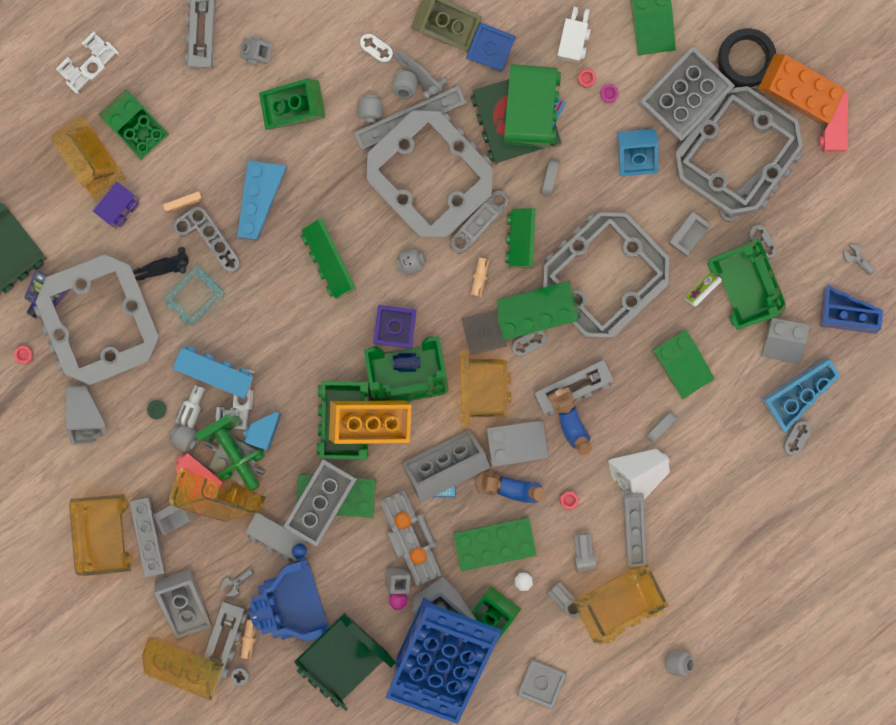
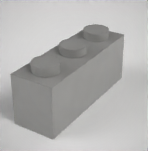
(273, 535)

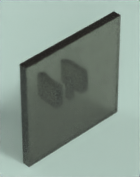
(483, 332)

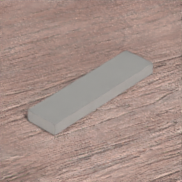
(635, 530)

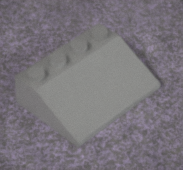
(686, 94)

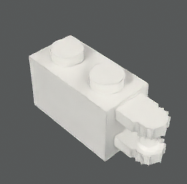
(573, 38)

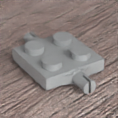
(222, 461)

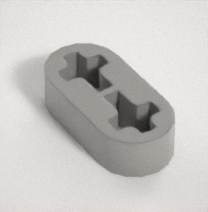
(550, 177)
(766, 238)
(531, 347)
(661, 426)
(800, 441)

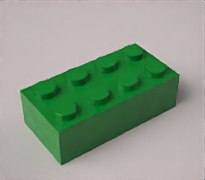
(358, 502)
(494, 544)

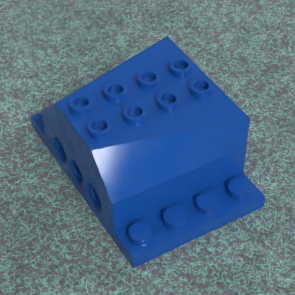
(441, 661)

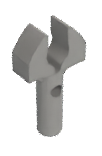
(863, 263)
(236, 582)

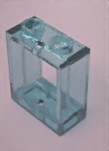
(173, 305)

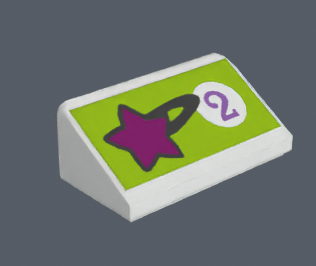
(702, 289)

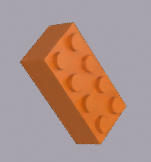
(801, 88)

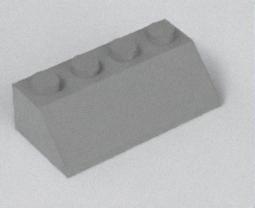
(434, 470)

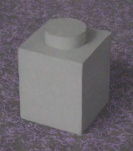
(397, 580)

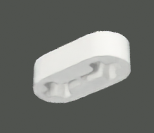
(373, 52)

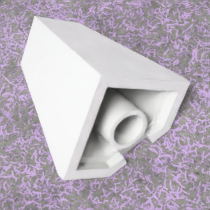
(639, 471)

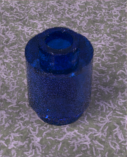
(406, 362)

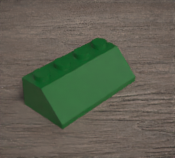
(328, 259)
(537, 310)

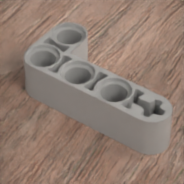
(211, 241)

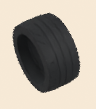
(745, 34)

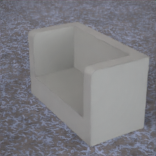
(689, 234)
(173, 518)

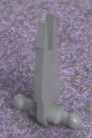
(429, 84)

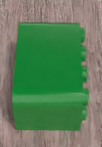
(531, 106)
(339, 391)

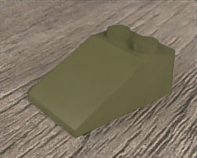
(446, 23)

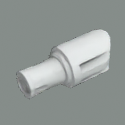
(190, 408)

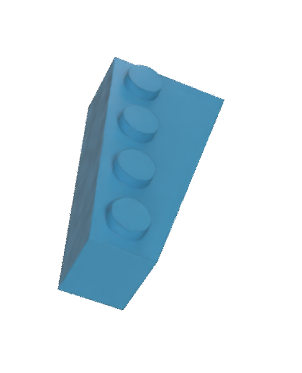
(259, 193)
(212, 372)
(795, 396)

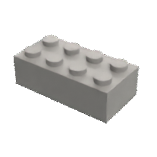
(320, 502)

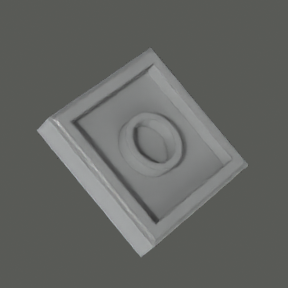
(542, 684)

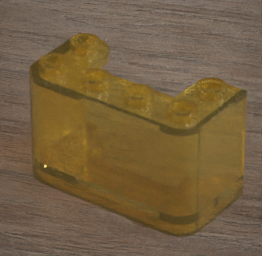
(620, 604)

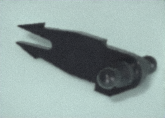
(164, 266)

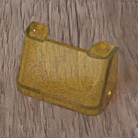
(199, 495)
(99, 535)

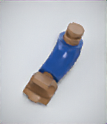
(572, 427)
(510, 488)

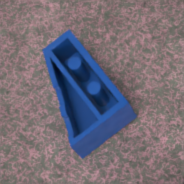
(848, 313)

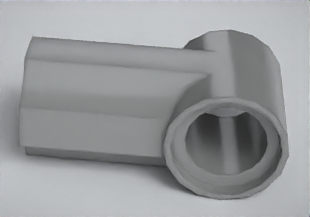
(584, 556)
(562, 598)

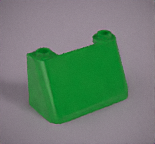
(748, 283)
(407, 386)

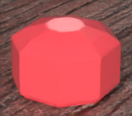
(586, 78)
(23, 354)
(569, 500)

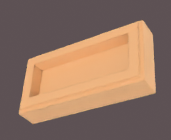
(183, 202)

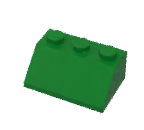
(521, 238)

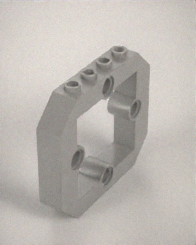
(722, 197)
(454, 214)
(646, 249)
(124, 359)

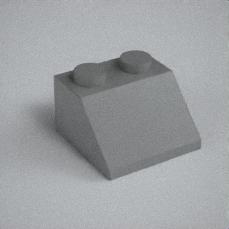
(785, 340)

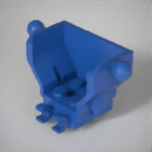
(290, 602)

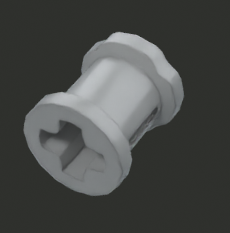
(234, 679)

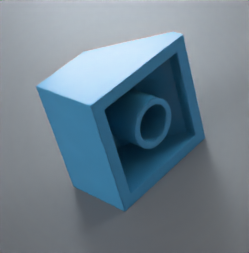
(638, 152)
(262, 431)

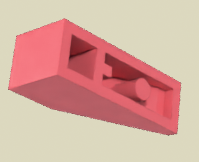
(835, 134)

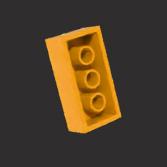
(369, 422)

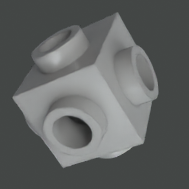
(255, 51)

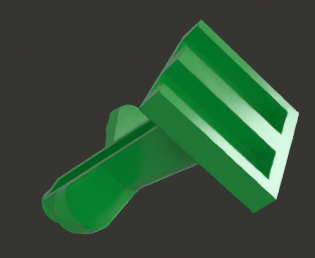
(222, 431)

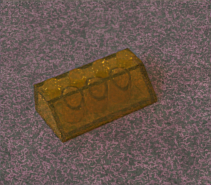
(181, 667)

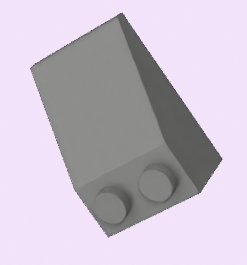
(517, 443)
(444, 596)
(182, 603)

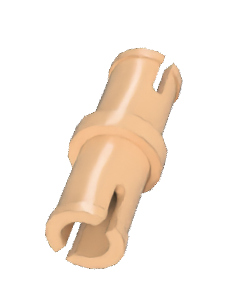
(480, 277)
(248, 640)

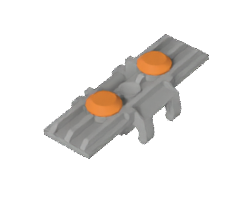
(403, 538)

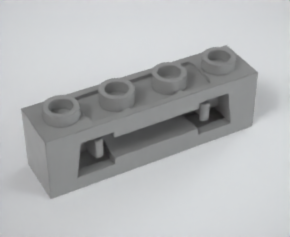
(200, 61)
(602, 374)
(148, 537)
(232, 611)

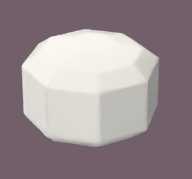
(523, 581)

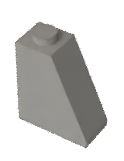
(82, 417)

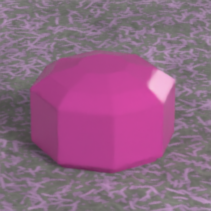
(609, 93)
(397, 601)

